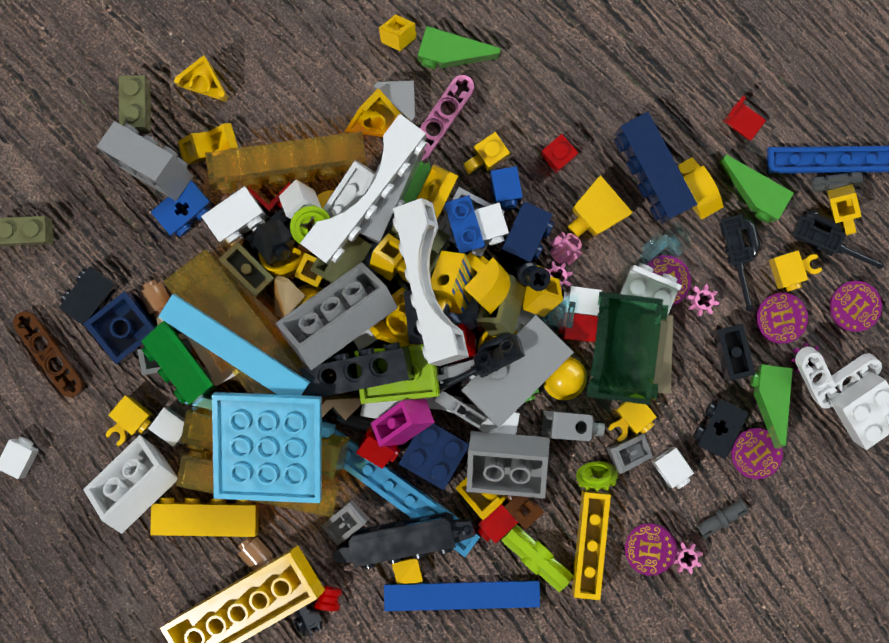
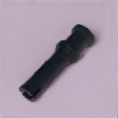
(527, 273)

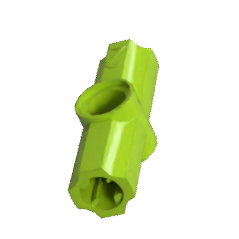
(537, 558)

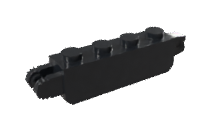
(404, 539)

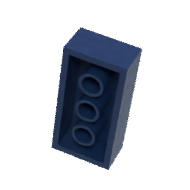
(654, 168)

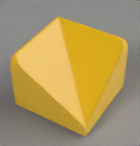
(397, 32)
(407, 571)

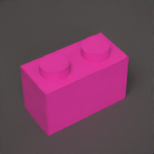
(402, 422)

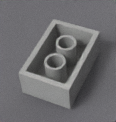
(145, 159)
(507, 464)

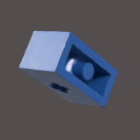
(506, 187)
(168, 211)
(464, 225)

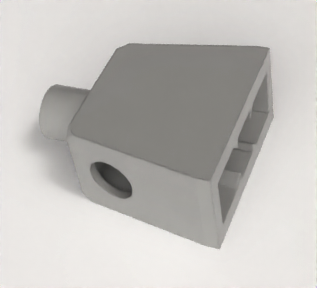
(562, 426)

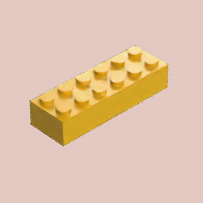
(249, 603)

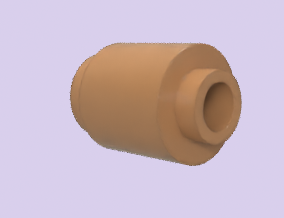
(154, 297)
(254, 553)

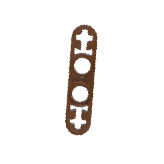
(52, 351)

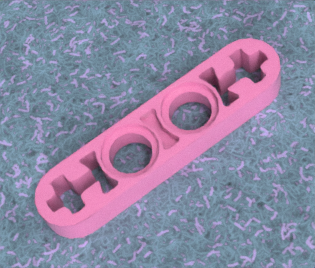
(443, 120)

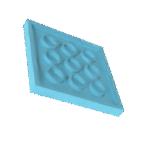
(267, 447)

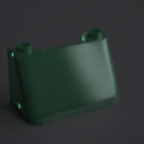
(626, 348)

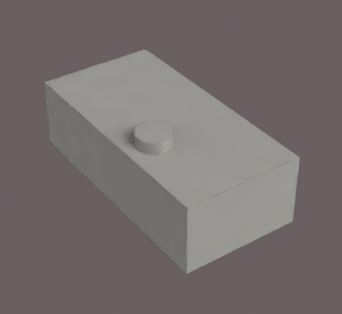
(382, 220)
(336, 315)
(512, 385)

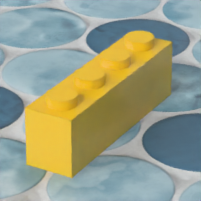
(204, 518)
(591, 545)

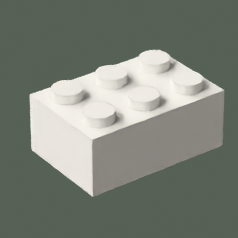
(130, 484)

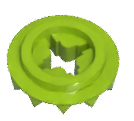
(303, 216)
(604, 471)

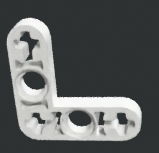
(827, 383)

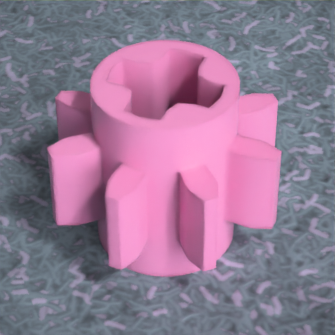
(566, 248)
(562, 271)
(709, 303)
(692, 561)

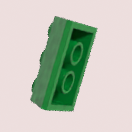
(177, 364)

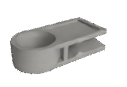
(460, 409)

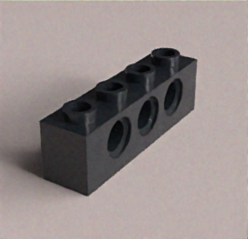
(399, 369)

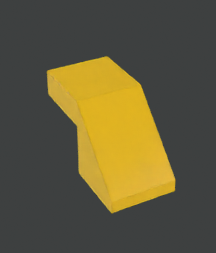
(197, 144)

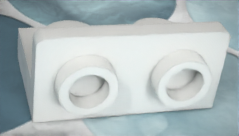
(644, 283)

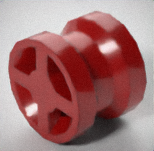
(329, 599)

